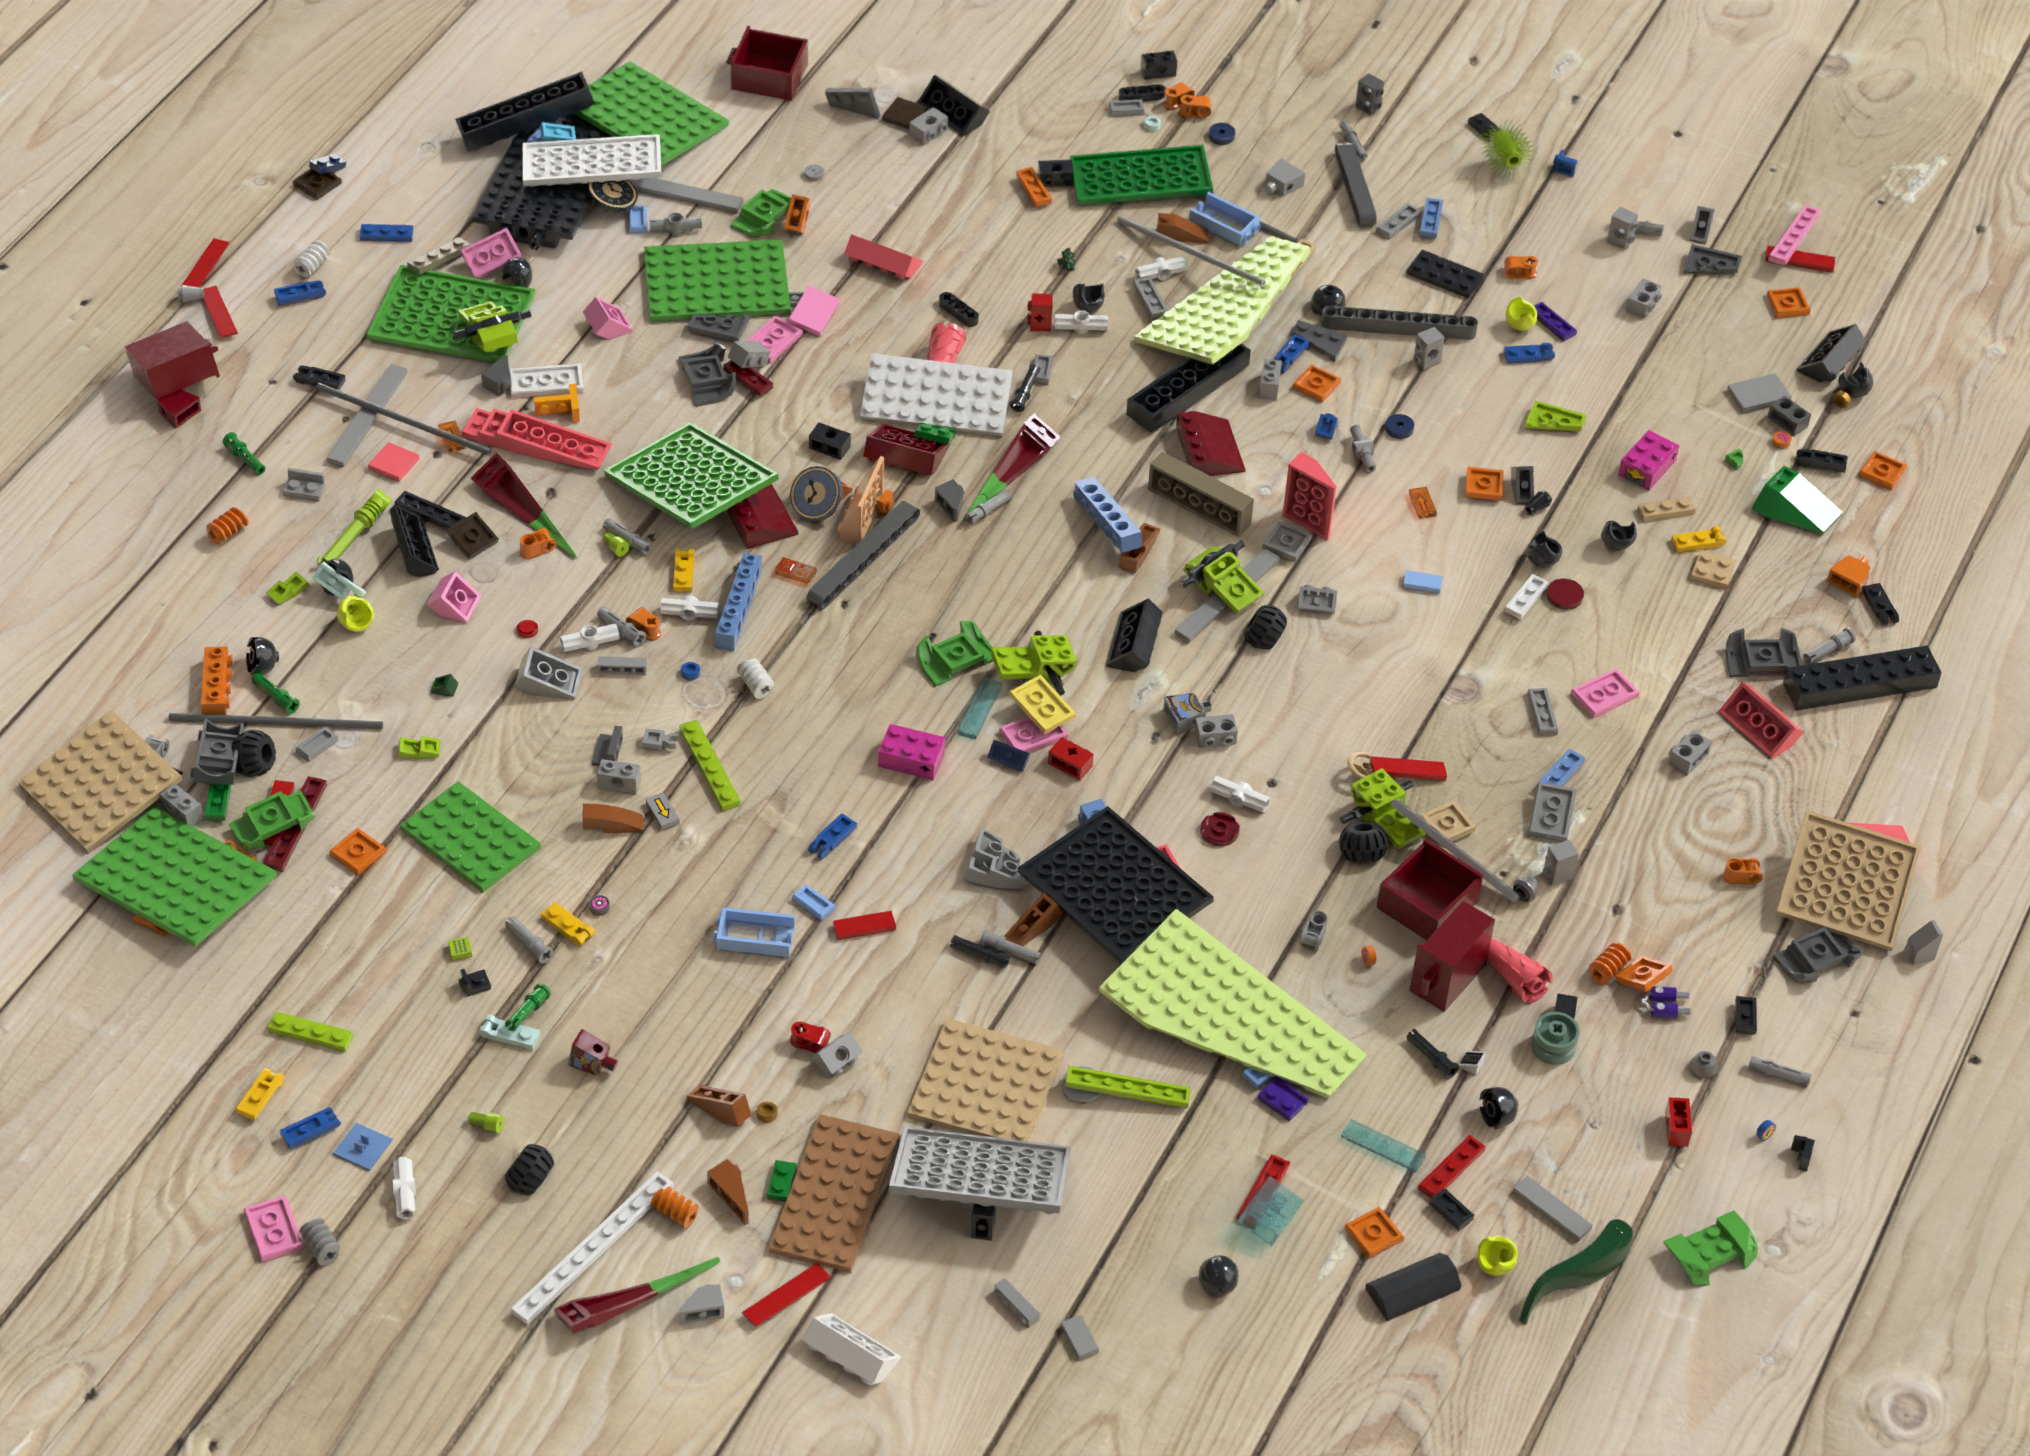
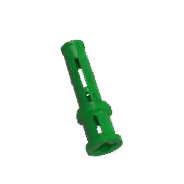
(256, 466)
(280, 697)
(532, 1002)

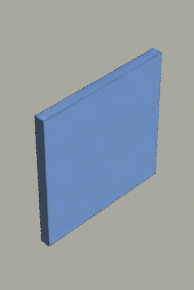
(362, 1146)

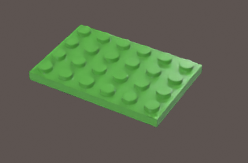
(470, 836)

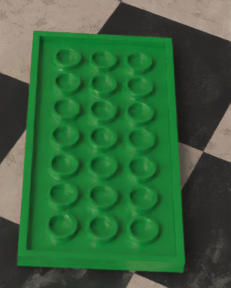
(1141, 174)

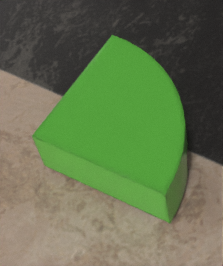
(1735, 458)

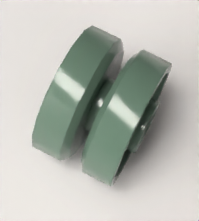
(1555, 1038)

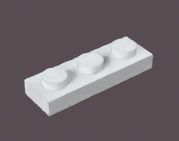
(1526, 596)

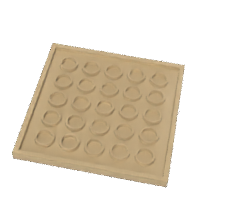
(99, 781)
(1848, 880)
(985, 1082)

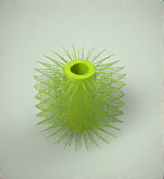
(1507, 147)

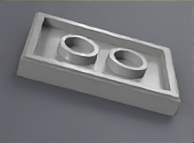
(1758, 392)
(1552, 812)

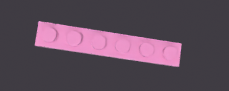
(1794, 235)

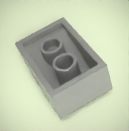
(547, 675)

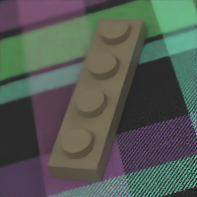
(437, 256)

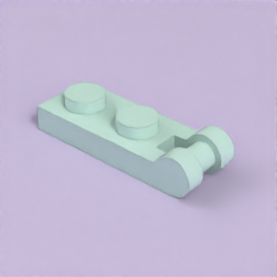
(336, 582)
(522, 1037)

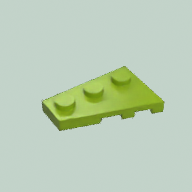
(1554, 418)

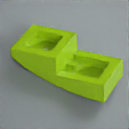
(289, 589)
(416, 749)

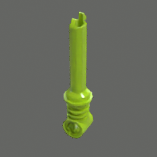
(363, 519)

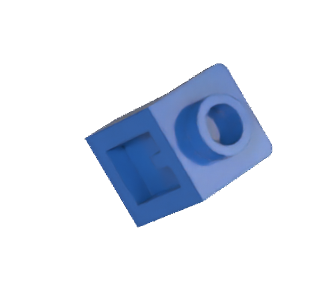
(1564, 164)
(1326, 426)

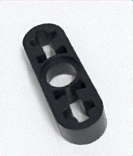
(1153, 92)
(967, 316)

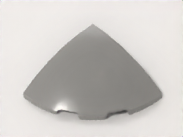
(993, 864)

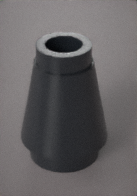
(1538, 502)

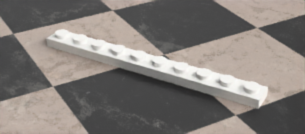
(589, 1250)

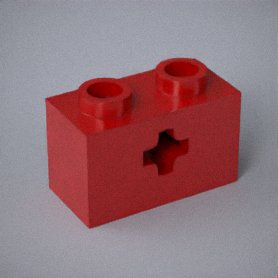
(1041, 312)
(1070, 758)
(1678, 1122)

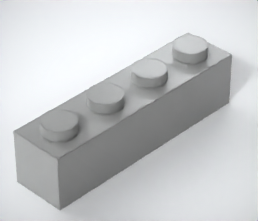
(622, 665)
(1016, 1302)

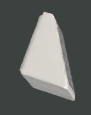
(1472, 1061)

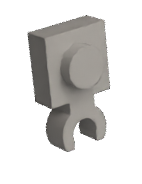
(656, 739)

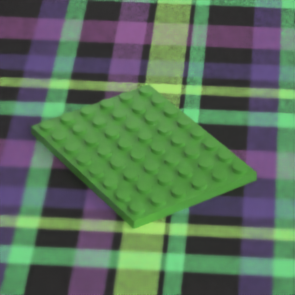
(640, 104)
(716, 280)
(425, 308)
(691, 475)
(174, 876)

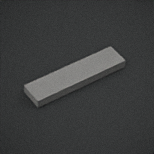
(1552, 1208)

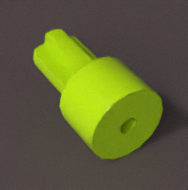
(616, 544)
(491, 1122)

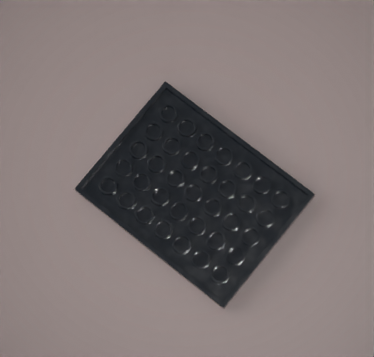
(1113, 883)

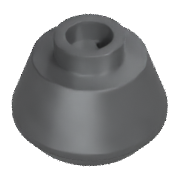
(1526, 887)
(1704, 1064)

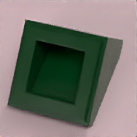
(444, 685)

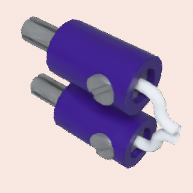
(1666, 1010)

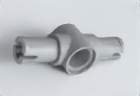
(676, 224)
(1362, 448)

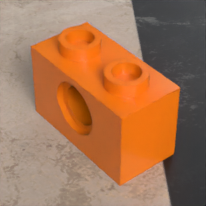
(797, 214)

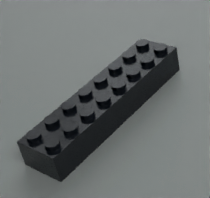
(525, 111)
(1183, 387)
(1862, 677)

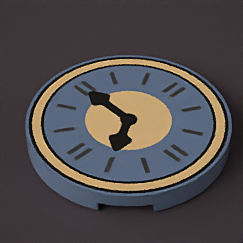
(816, 493)

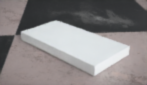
(545, 380)

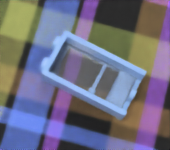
(1225, 219)
(754, 932)

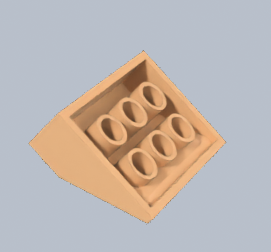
(863, 505)

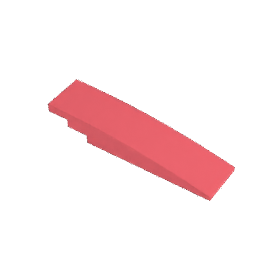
(535, 438)

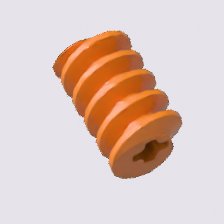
(226, 525)
(1609, 963)
(675, 1207)

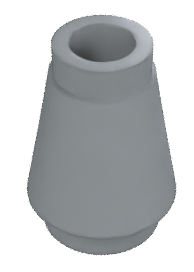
(190, 293)

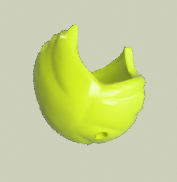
(1521, 314)
(357, 616)
(1497, 1255)

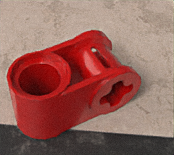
(811, 1038)

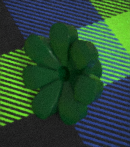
(1067, 259)

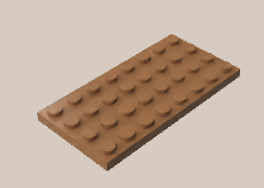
(834, 1193)

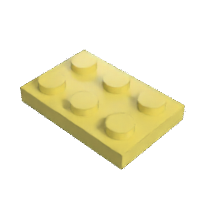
(1042, 704)

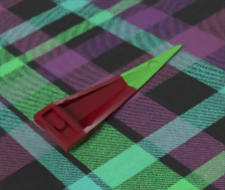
(1028, 446)
(505, 487)
(600, 1308)

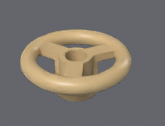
(1362, 768)

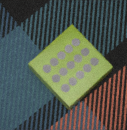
(460, 948)

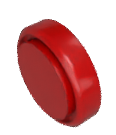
(527, 628)

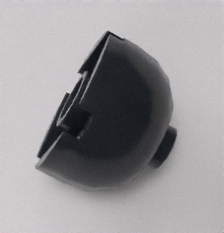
(1327, 296)
(261, 656)
(1498, 1107)

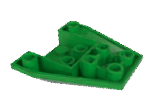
(1796, 501)

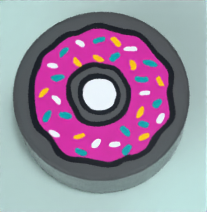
(599, 905)

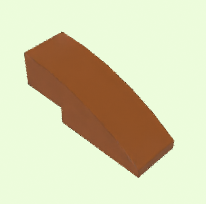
(1134, 558)
(611, 819)

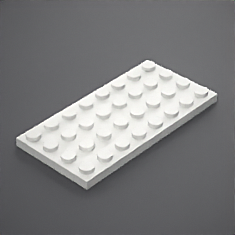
(591, 160)
(936, 394)

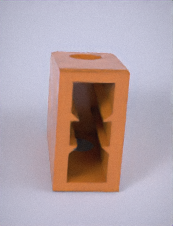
(1850, 574)

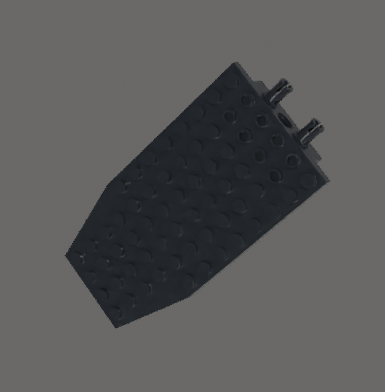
(540, 212)

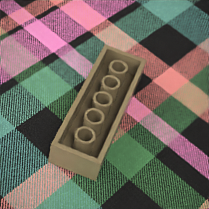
(1200, 494)

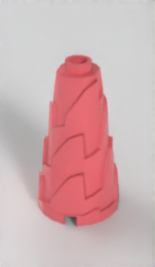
(946, 342)
(1519, 971)

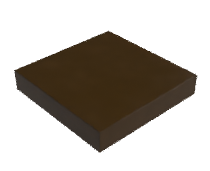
(902, 112)
(317, 184)
(472, 535)

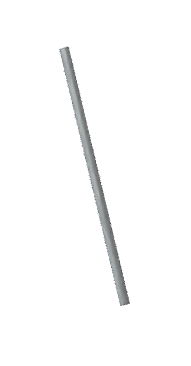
(1191, 251)

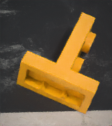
(559, 404)

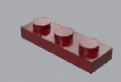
(749, 378)

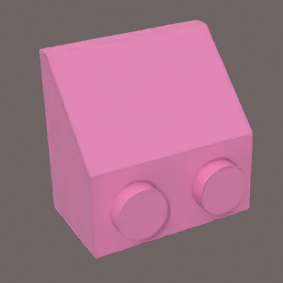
(606, 319)
(454, 598)

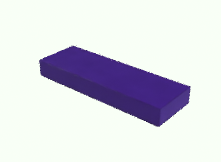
(1554, 322)

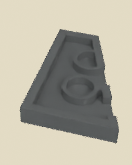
(854, 100)
(1710, 260)
(719, 327)
(1323, 339)

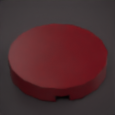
(1565, 593)
(1220, 829)

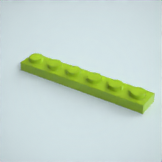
(709, 765)
(1127, 1087)

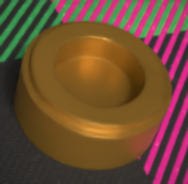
(1841, 399)
(766, 1112)

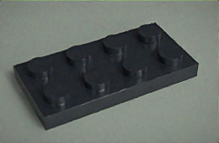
(1445, 273)

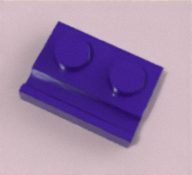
(1283, 1098)

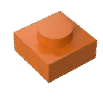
(885, 502)

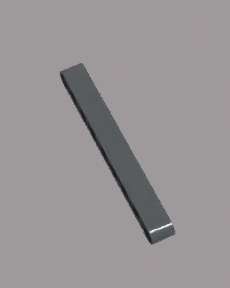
(1397, 322)
(863, 554)

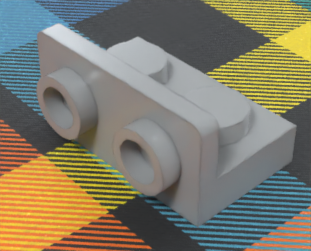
(304, 484)
(1317, 599)

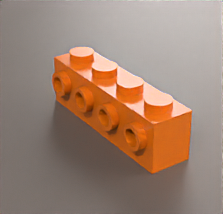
(215, 680)

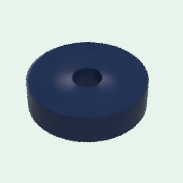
(1221, 133)
(1399, 426)

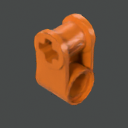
(1174, 95)
(1196, 106)
(1519, 267)
(535, 542)
(645, 622)
(1741, 870)

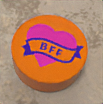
(1781, 439)
(1368, 955)

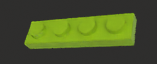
(310, 1031)

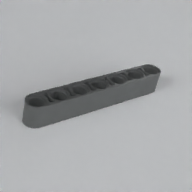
(1355, 184)

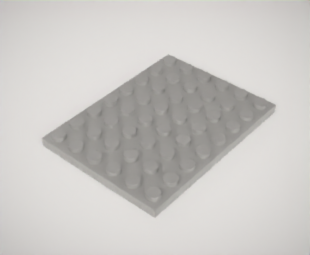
(980, 1170)

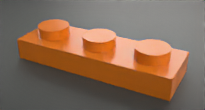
(1033, 187)

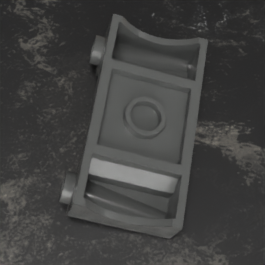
(215, 757)

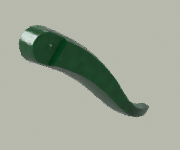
(1585, 1267)

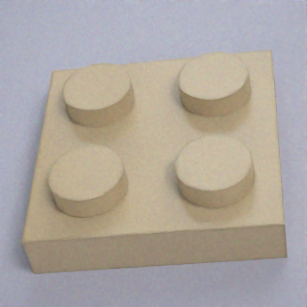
(1713, 569)
(1450, 821)

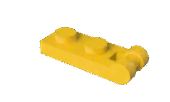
(1698, 540)
(683, 571)
(567, 924)
(260, 1094)

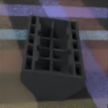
(413, 542)
(1414, 1286)

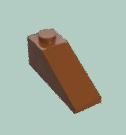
(1181, 229)
(1034, 921)
(722, 1104)
(728, 1184)

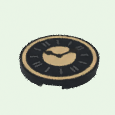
(613, 195)

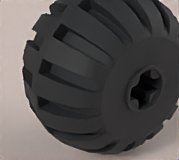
(1265, 627)
(255, 753)
(1363, 842)
(529, 1169)

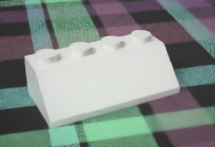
(850, 1348)

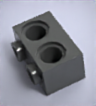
(1369, 94)
(1789, 415)

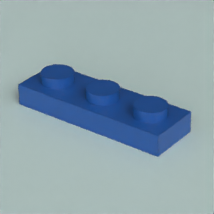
(386, 232)

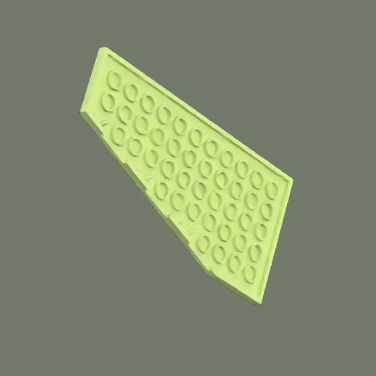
(1227, 306)
(1221, 1004)

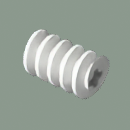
(311, 258)
(755, 677)

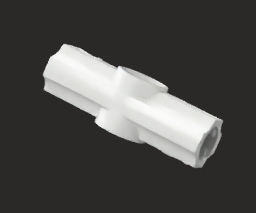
(1162, 268)
(1081, 322)
(689, 608)
(589, 637)
(1240, 794)
(404, 1188)

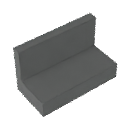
(608, 746)

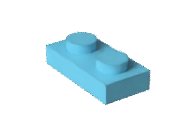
(557, 132)

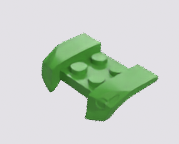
(761, 212)
(953, 654)
(271, 817)
(1714, 1247)

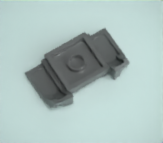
(707, 375)
(1761, 654)
(1814, 953)

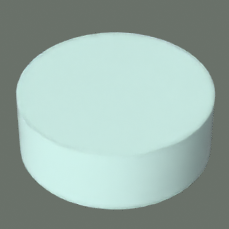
(1152, 123)

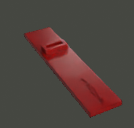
(206, 263)
(219, 312)
(786, 1295)

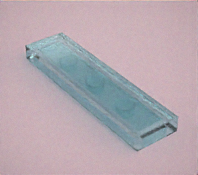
(979, 708)
(1383, 1145)

